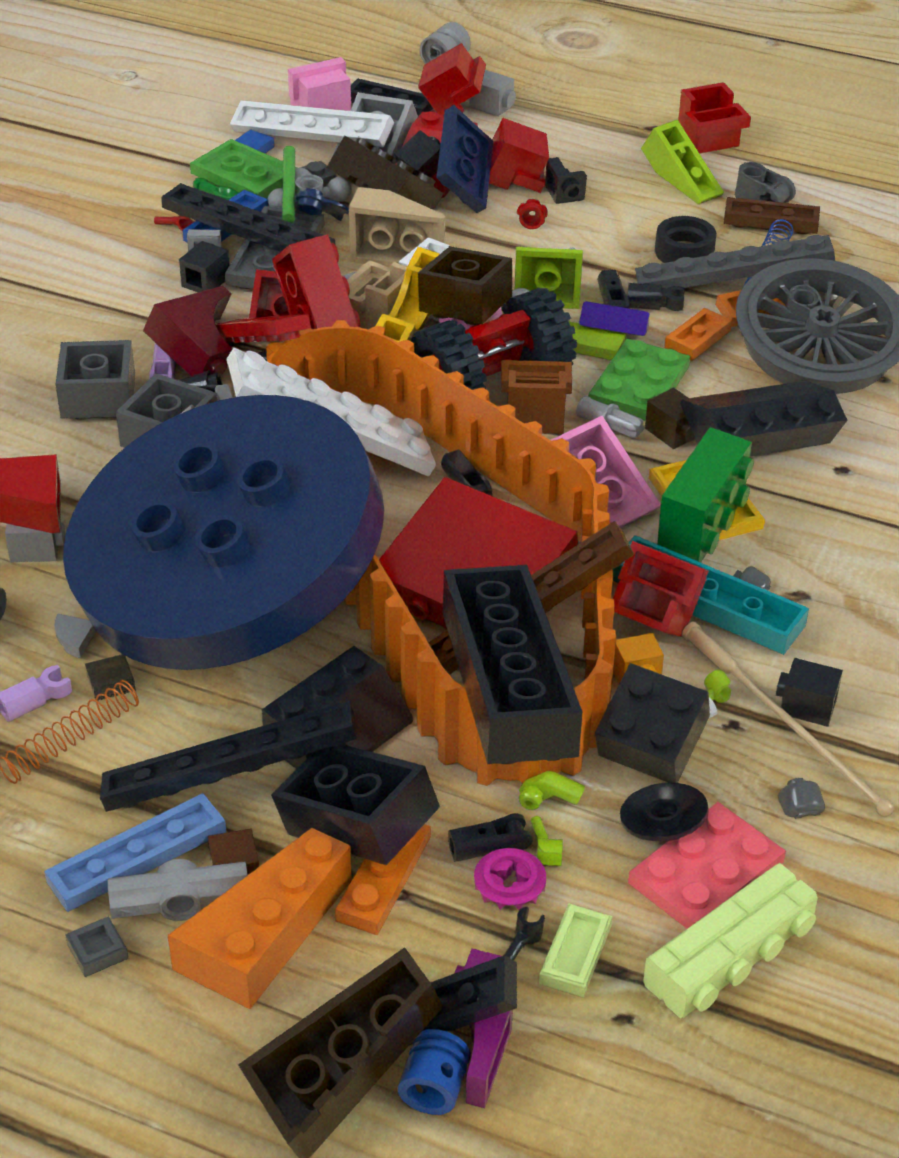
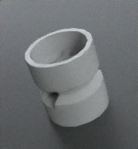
(443, 40)

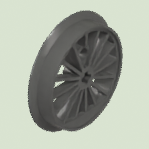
(811, 324)

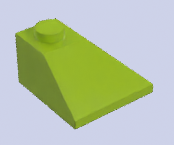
(551, 269)

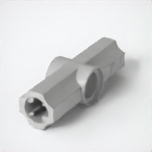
(174, 890)

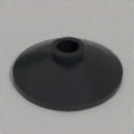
(664, 811)

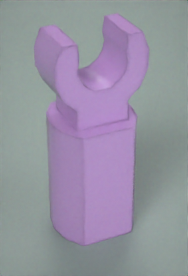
(33, 693)

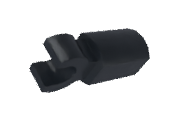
(654, 296)

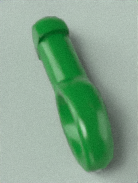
(220, 191)

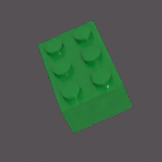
(705, 495)

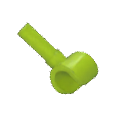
(717, 686)
(549, 850)

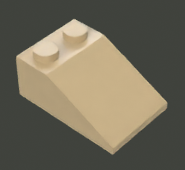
(389, 226)

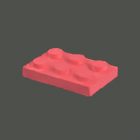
(706, 867)

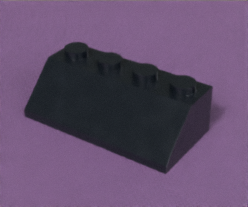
(770, 416)

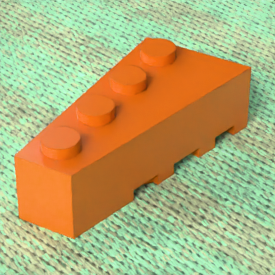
(263, 919)

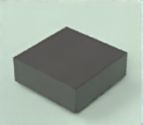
(96, 946)

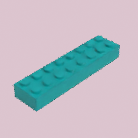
(742, 606)

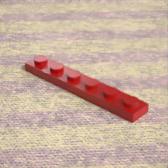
(264, 328)

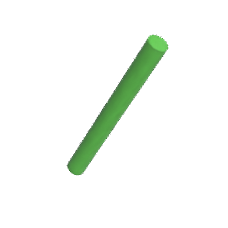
(288, 195)

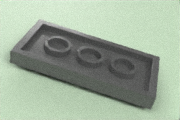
(257, 256)

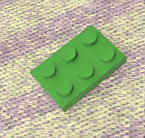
(240, 168)
(638, 375)

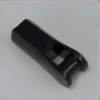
(612, 289)
(461, 470)
(490, 836)

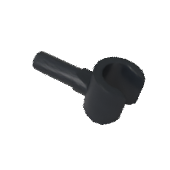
(525, 933)

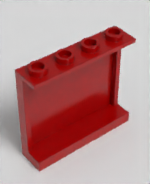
(463, 531)

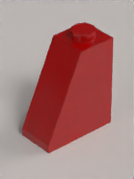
(31, 492)

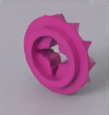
(496, 868)

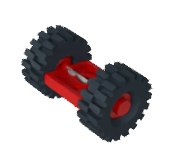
(529, 330)

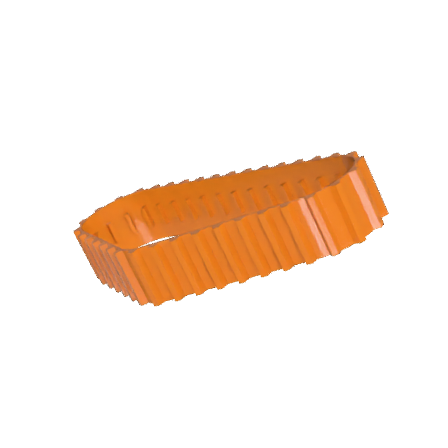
(511, 456)

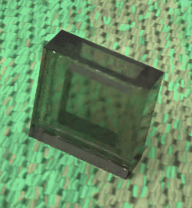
(106, 673)

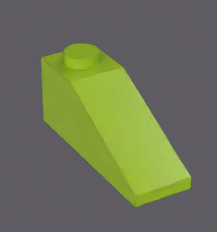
(680, 163)

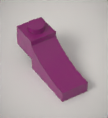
(489, 1043)

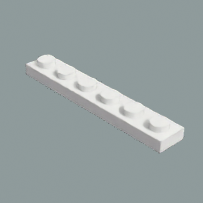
(311, 122)

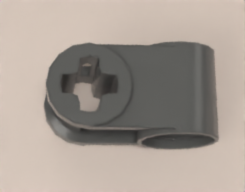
(762, 184)

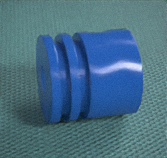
(437, 1065)

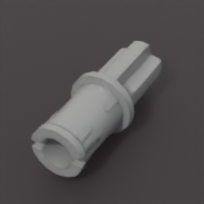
(615, 418)

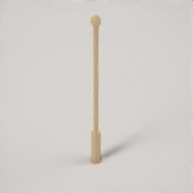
(694, 634)

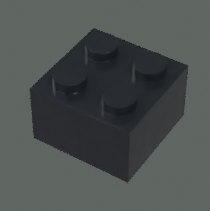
(652, 723)

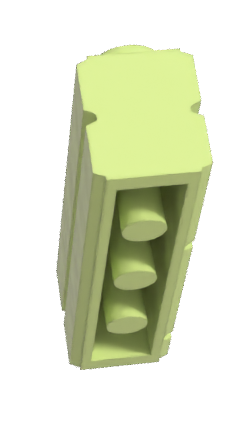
(730, 941)

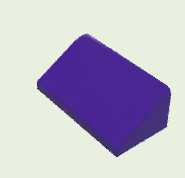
(614, 318)

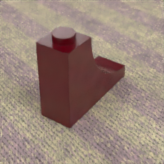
(188, 330)

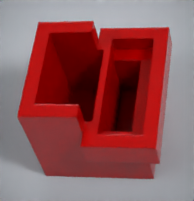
(452, 79)
(712, 117)
(518, 156)
(658, 589)

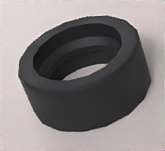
(684, 229)

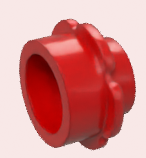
(532, 221)

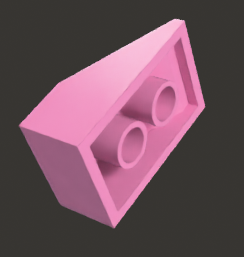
(628, 491)

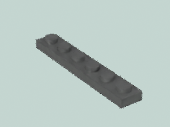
(734, 264)

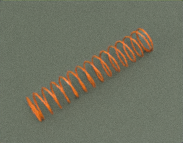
(10, 764)

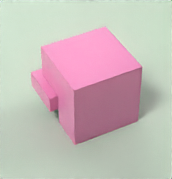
(321, 85)

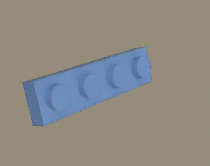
(134, 851)

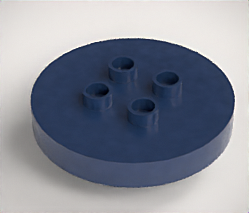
(224, 532)

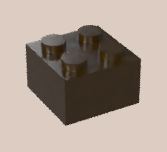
(465, 285)

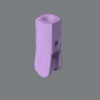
(162, 363)

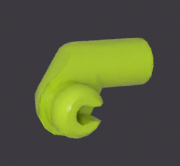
(547, 785)

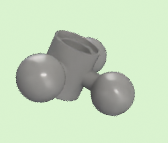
(337, 189)

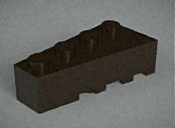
(376, 171)
(340, 1051)

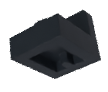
(564, 185)

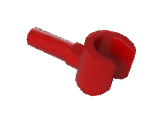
(181, 221)

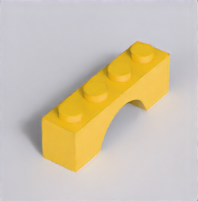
(405, 315)

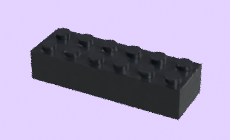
(511, 665)

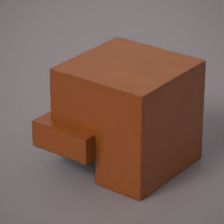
(538, 391)

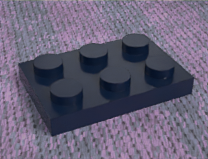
(465, 159)

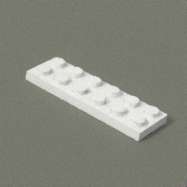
(376, 427)

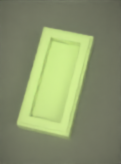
(575, 950)

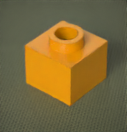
(640, 651)

